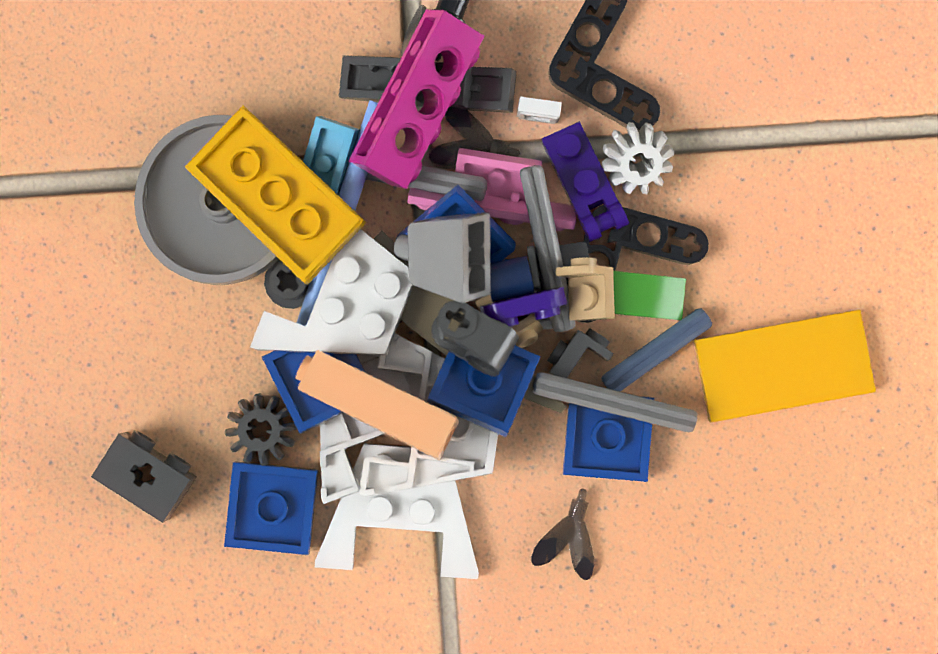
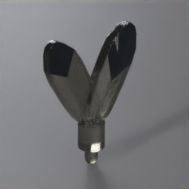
(475, 136)
(569, 530)

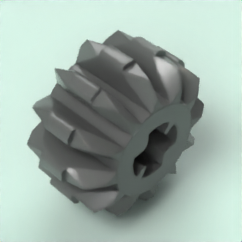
(261, 444)

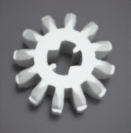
(622, 154)

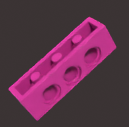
(396, 109)

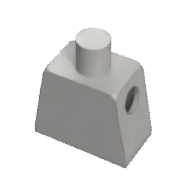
(449, 255)

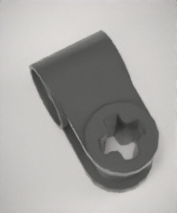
(478, 340)

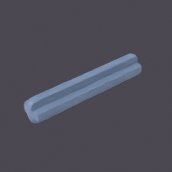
(657, 350)

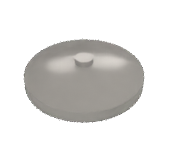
(185, 221)

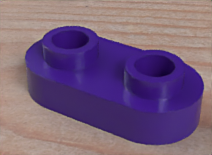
(542, 304)

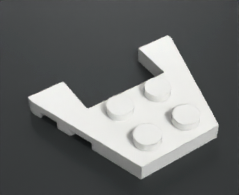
(354, 308)
(346, 431)
(467, 454)
(419, 508)

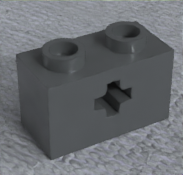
(121, 475)

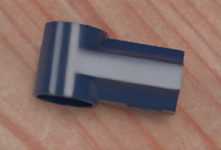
(510, 279)

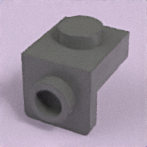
(566, 355)

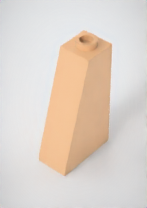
(377, 404)

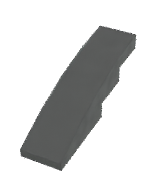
(481, 88)

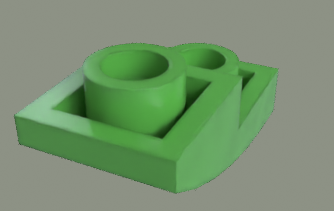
(648, 295)

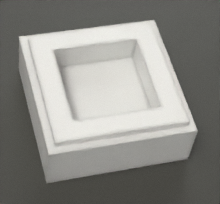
(539, 110)

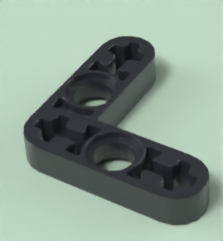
(591, 73)
(627, 239)

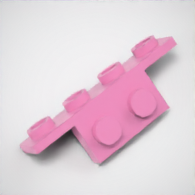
(504, 188)

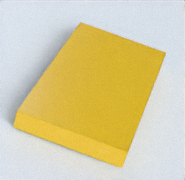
(275, 195)
(784, 366)

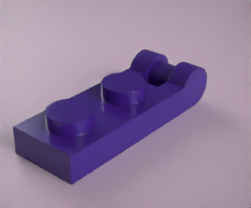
(584, 180)

